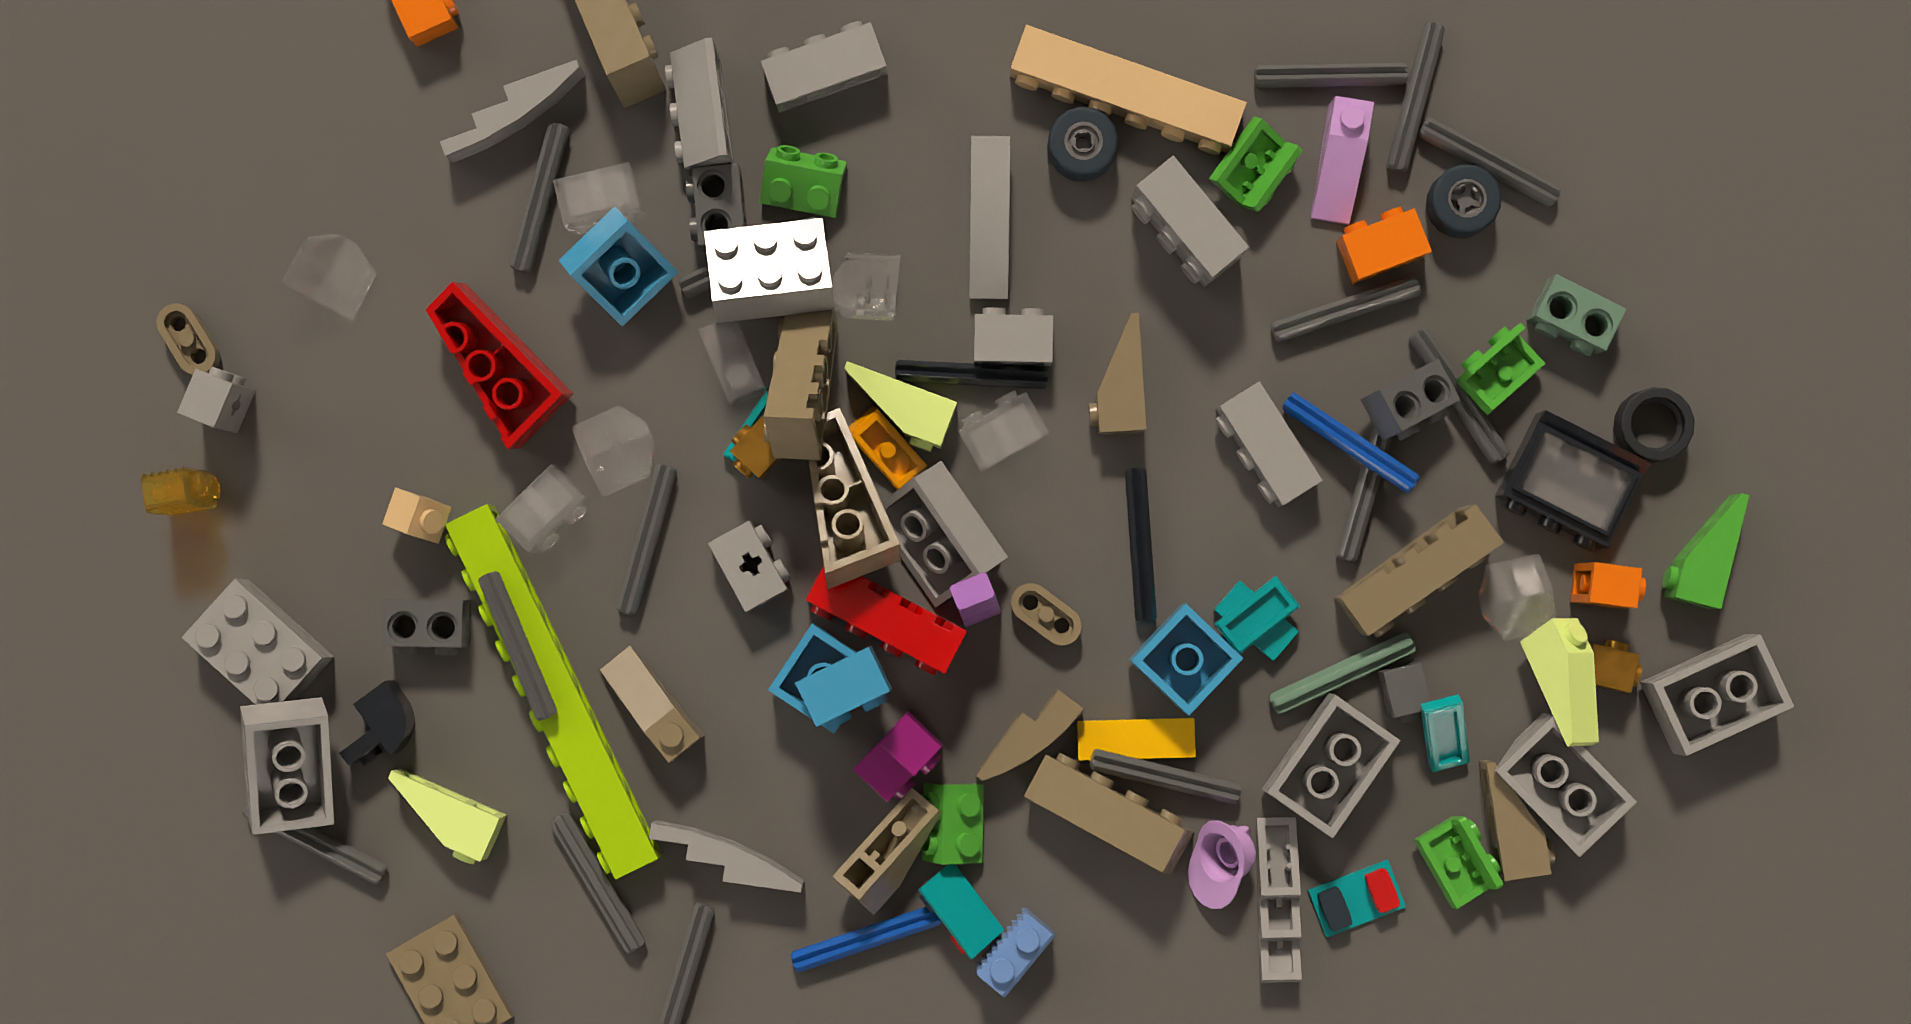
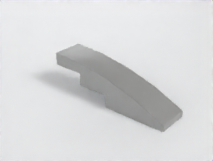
(525, 103)
(989, 217)
(740, 862)
(1278, 899)

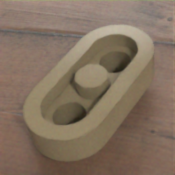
(190, 340)
(1046, 613)

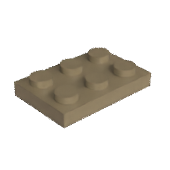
(449, 977)

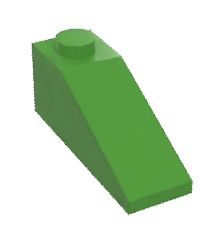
(1704, 565)

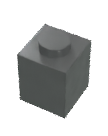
(1404, 690)

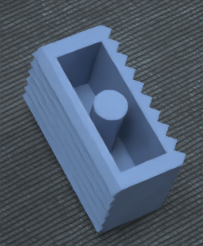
(1014, 952)

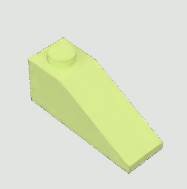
(912, 410)
(1566, 675)
(453, 818)

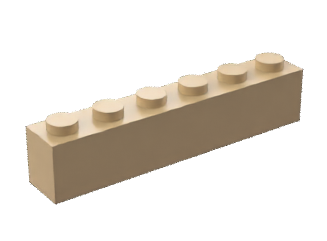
(1127, 90)

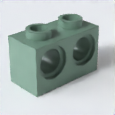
(1578, 305)

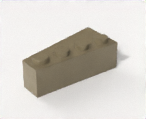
(622, 48)
(800, 385)
(849, 513)
(1419, 569)
(1108, 814)

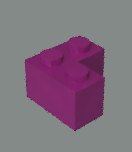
(899, 757)

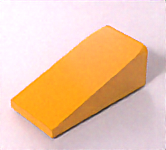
(886, 447)

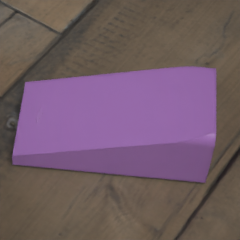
(975, 599)

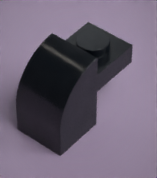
(390, 721)

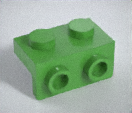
(1255, 165)
(802, 181)
(1499, 371)
(959, 829)
(1459, 860)

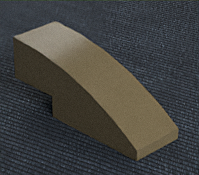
(1030, 736)

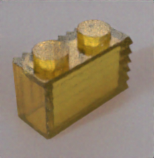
(179, 491)

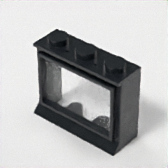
(1571, 481)

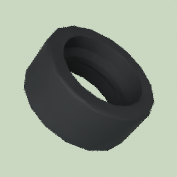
(1682, 414)

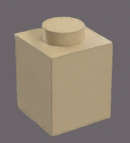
(416, 515)

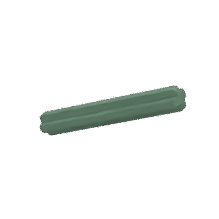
(1342, 673)

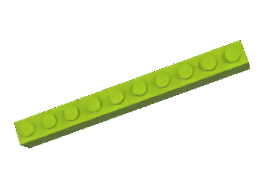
(574, 731)

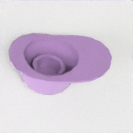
(1220, 862)

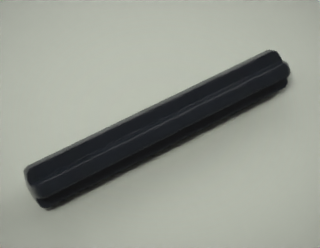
(971, 374)
(1140, 544)

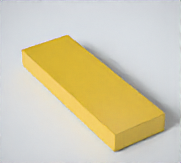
(1138, 737)

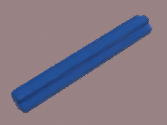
(1351, 443)
(864, 939)

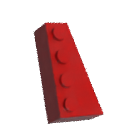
(502, 369)
(890, 618)

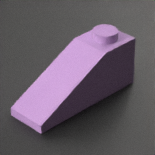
(1341, 159)

